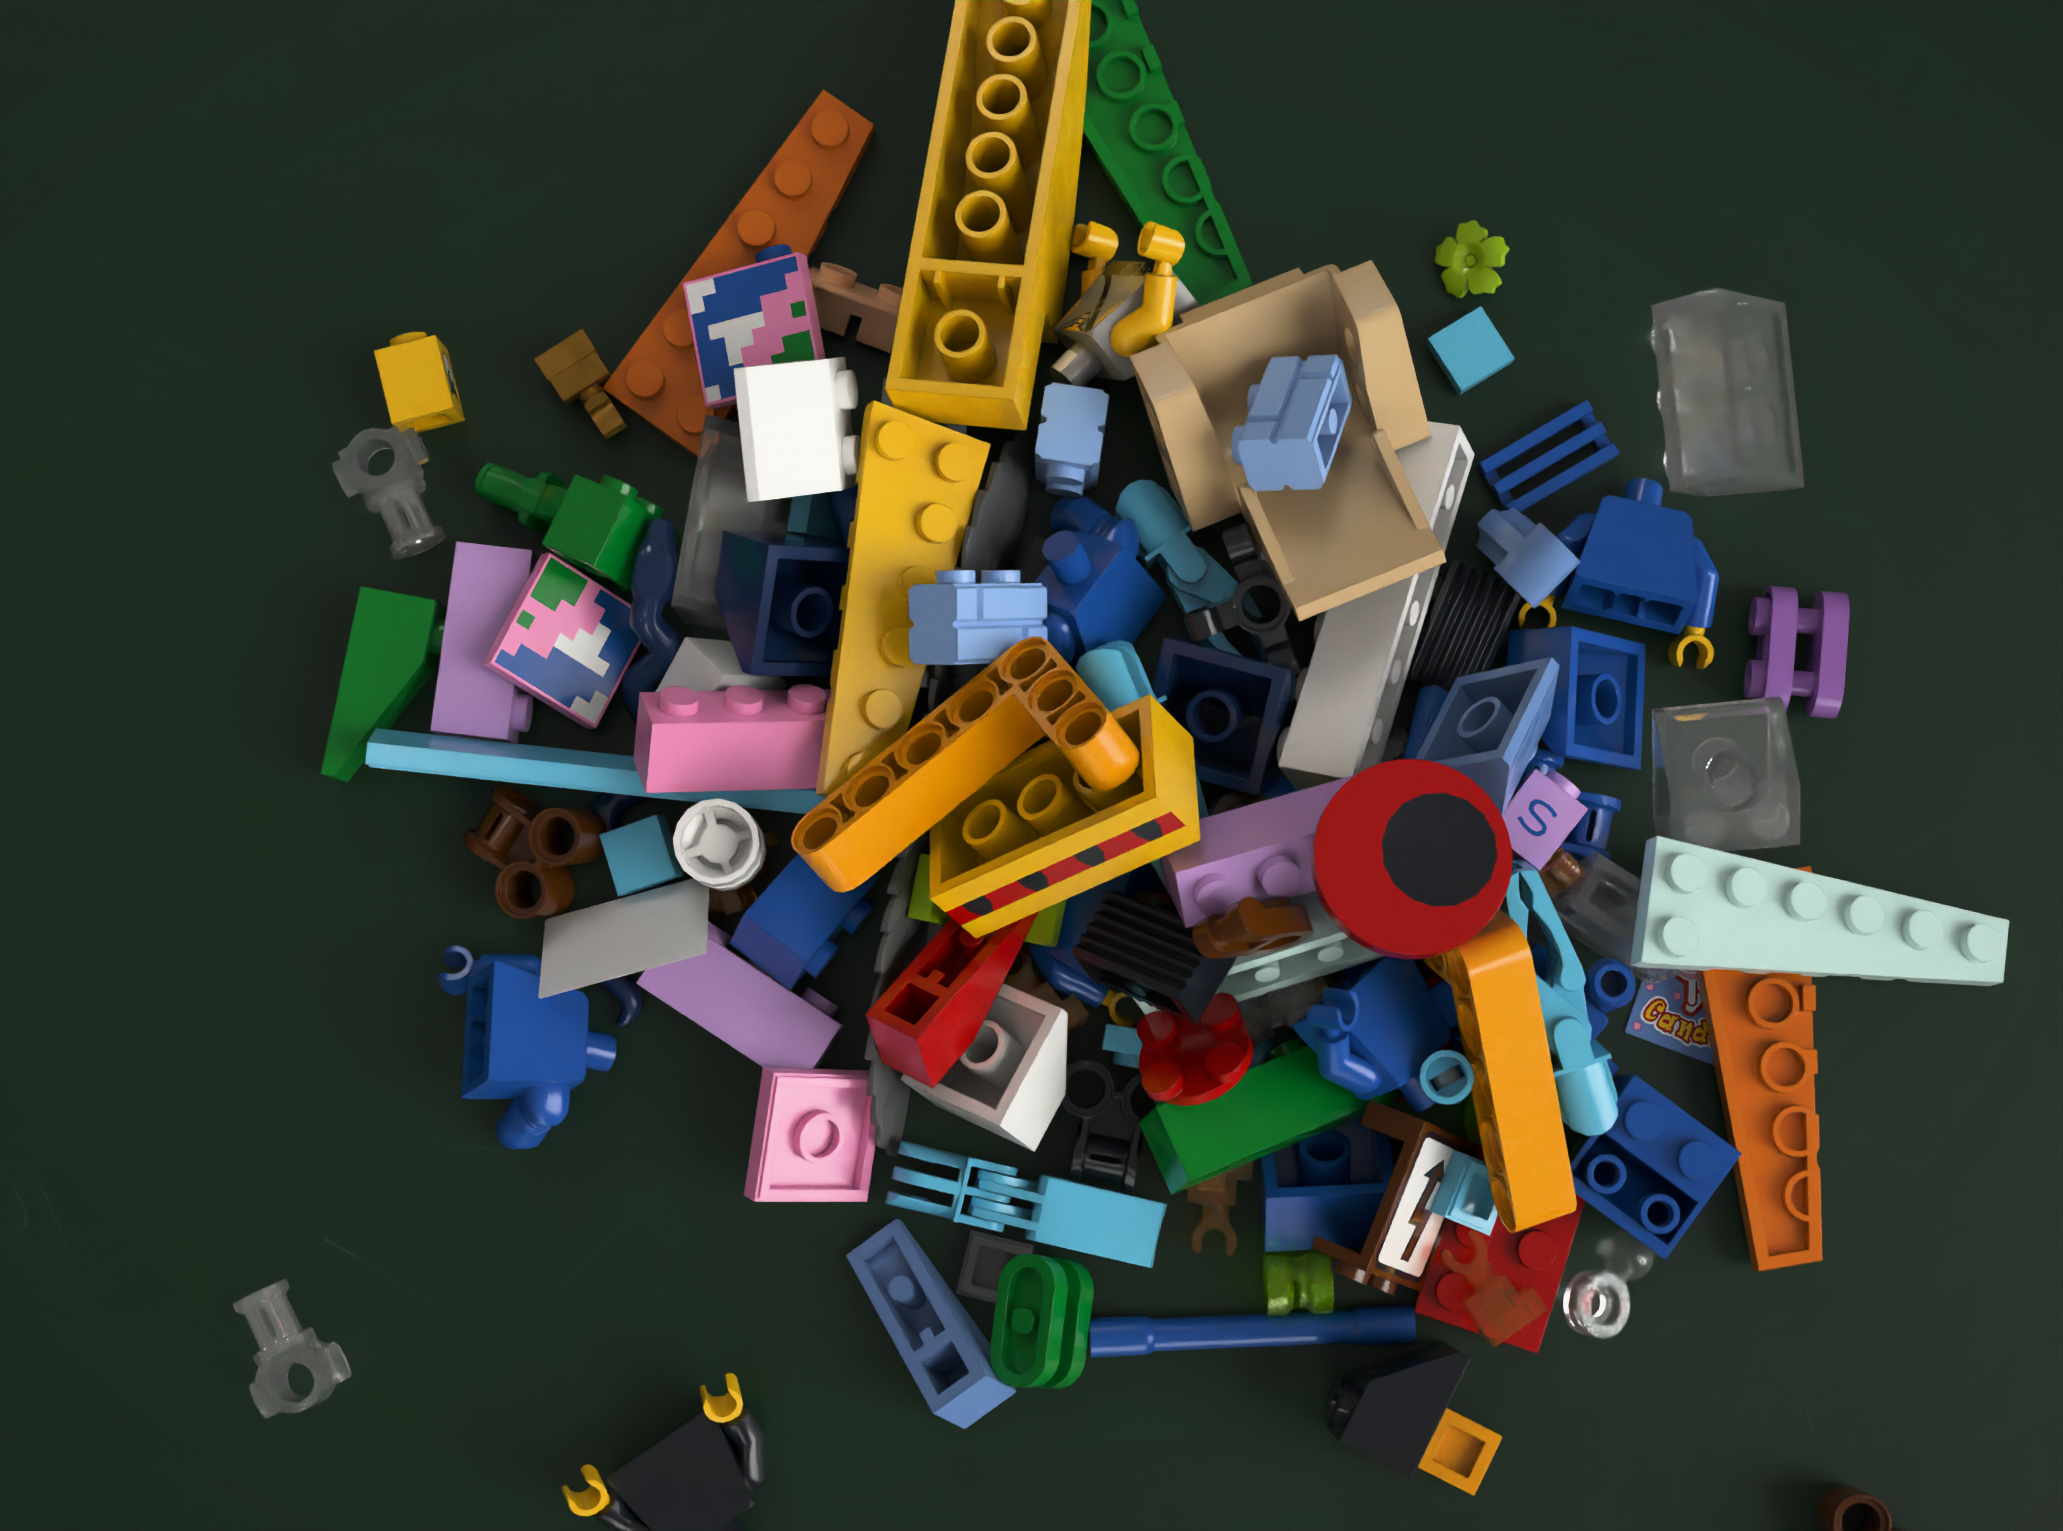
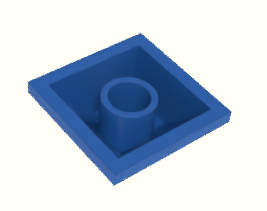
(1596, 693)

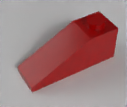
(943, 999)

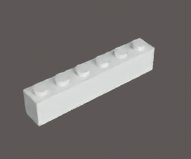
(1369, 642)

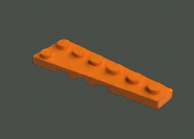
(783, 206)
(1767, 1096)

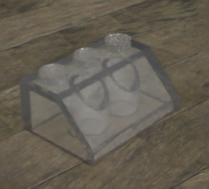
(1726, 394)
(717, 505)

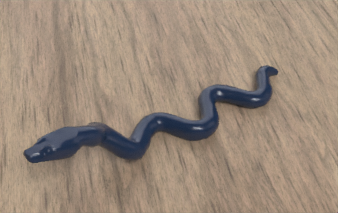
(651, 588)

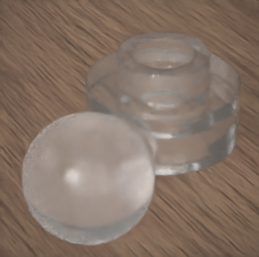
(1600, 1301)

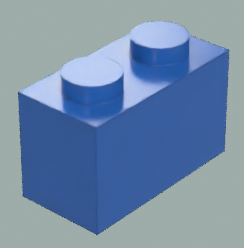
(797, 920)

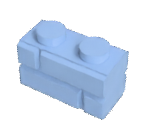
(1293, 423)
(1070, 438)
(972, 621)

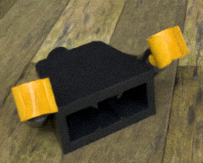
(687, 1479)

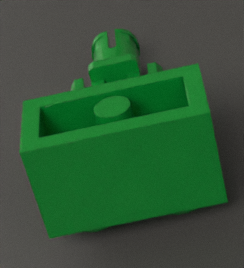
(588, 524)

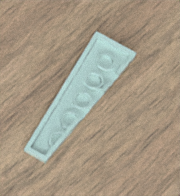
(1762, 918)

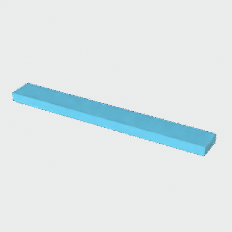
(549, 768)

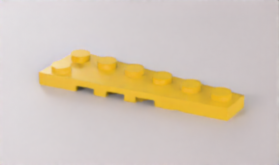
(907, 524)

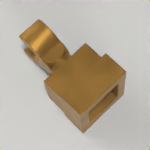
(576, 373)

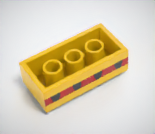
(1048, 835)

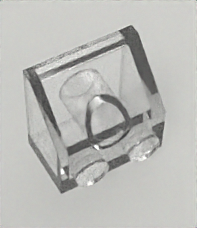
(1725, 775)

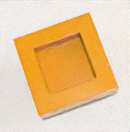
(1460, 1451)

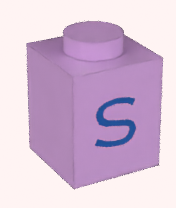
(1541, 816)

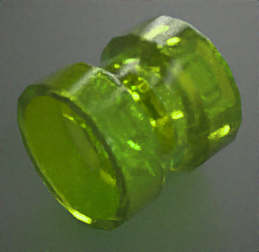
(1312, 1285)

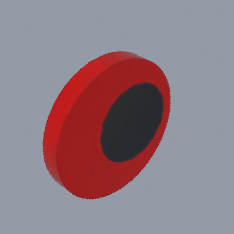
(1411, 859)

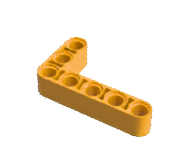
(957, 752)
(1513, 1074)

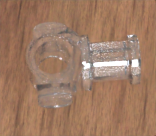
(394, 490)
(282, 1345)

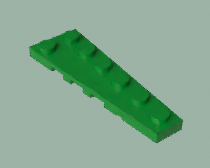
(1148, 154)

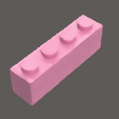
(729, 739)

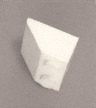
(797, 427)
(1010, 1072)

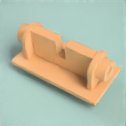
(840, 297)

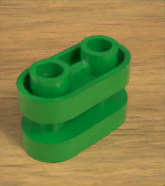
(1041, 1322)

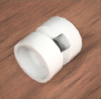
(719, 844)

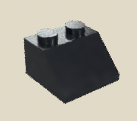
(1396, 1404)

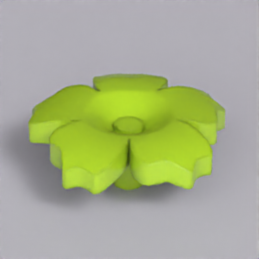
(1471, 260)

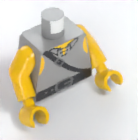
(1120, 304)

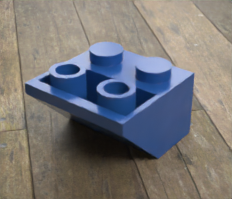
(1650, 1167)

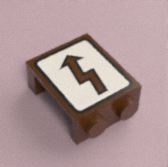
(1404, 1228)

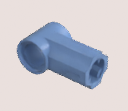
(1525, 553)

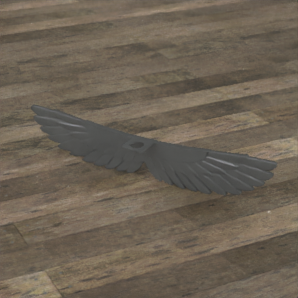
(987, 545)

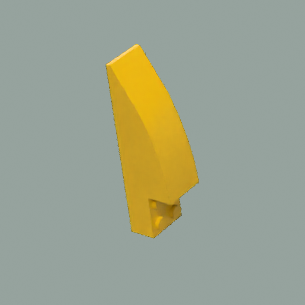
(993, 213)

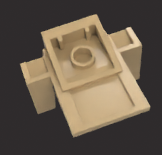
(1365, 518)

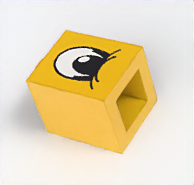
(419, 382)

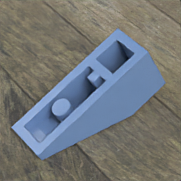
(929, 1326)

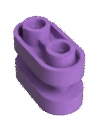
(1776, 622)

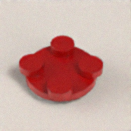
(1196, 1061)

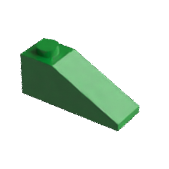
(385, 666)

